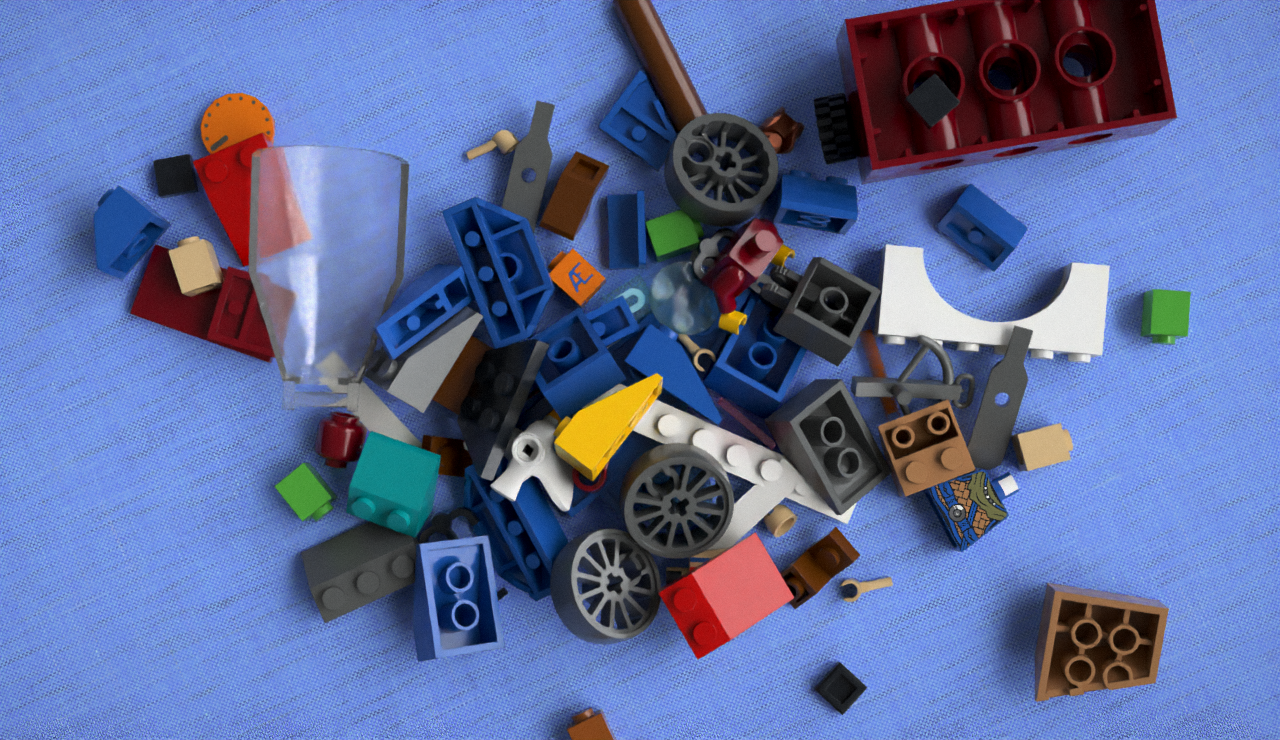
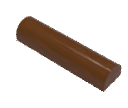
(660, 61)

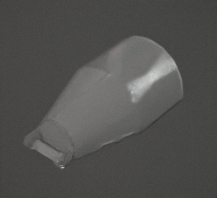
(325, 260)

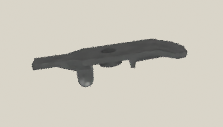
(532, 153)
(996, 421)

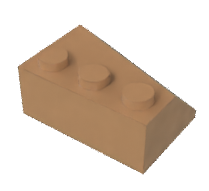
(1096, 641)

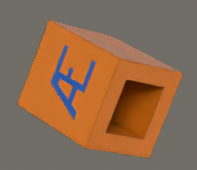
(575, 277)

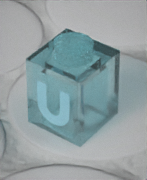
(636, 295)

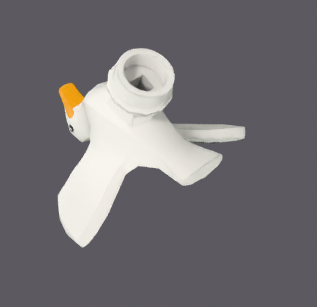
(533, 454)

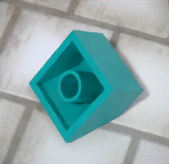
(393, 484)

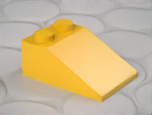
(601, 428)

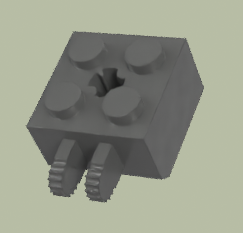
(822, 308)

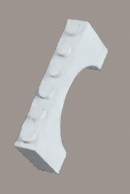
(1066, 325)

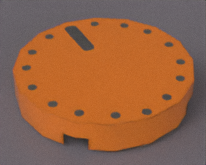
(234, 120)

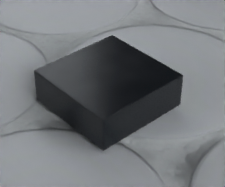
(931, 101)
(175, 176)
(840, 688)

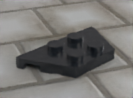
(497, 401)

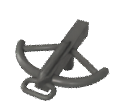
(906, 389)

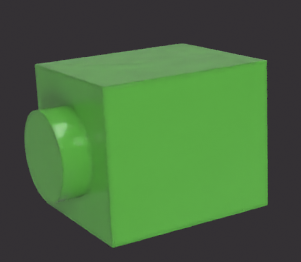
(673, 234)
(1165, 315)
(307, 493)

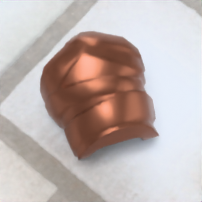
(781, 131)

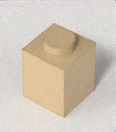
(196, 266)
(1042, 447)

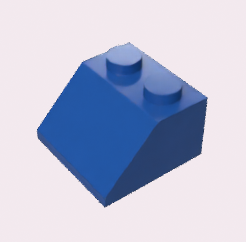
(124, 231)
(575, 364)

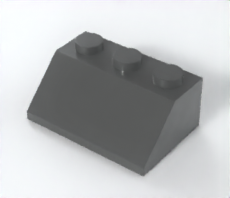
(359, 568)

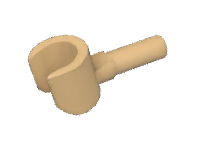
(503, 140)
(695, 351)
(865, 586)

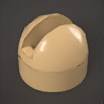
(780, 520)

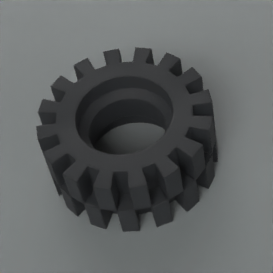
(834, 128)

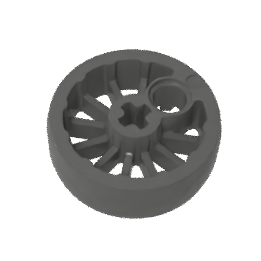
(731, 181)
(666, 510)
(606, 587)

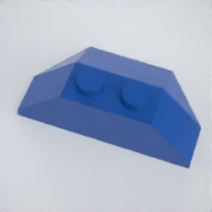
(501, 268)
(521, 533)

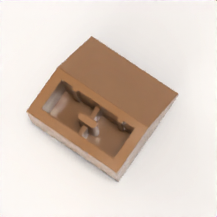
(924, 448)

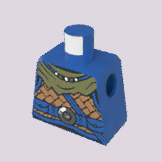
(970, 505)

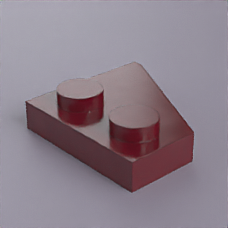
(238, 315)

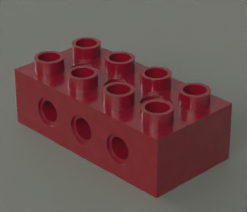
(1047, 109)

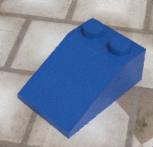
(816, 203)
(756, 363)
(455, 599)

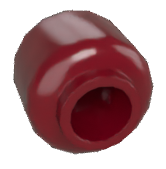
(340, 439)

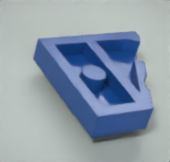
(640, 123)

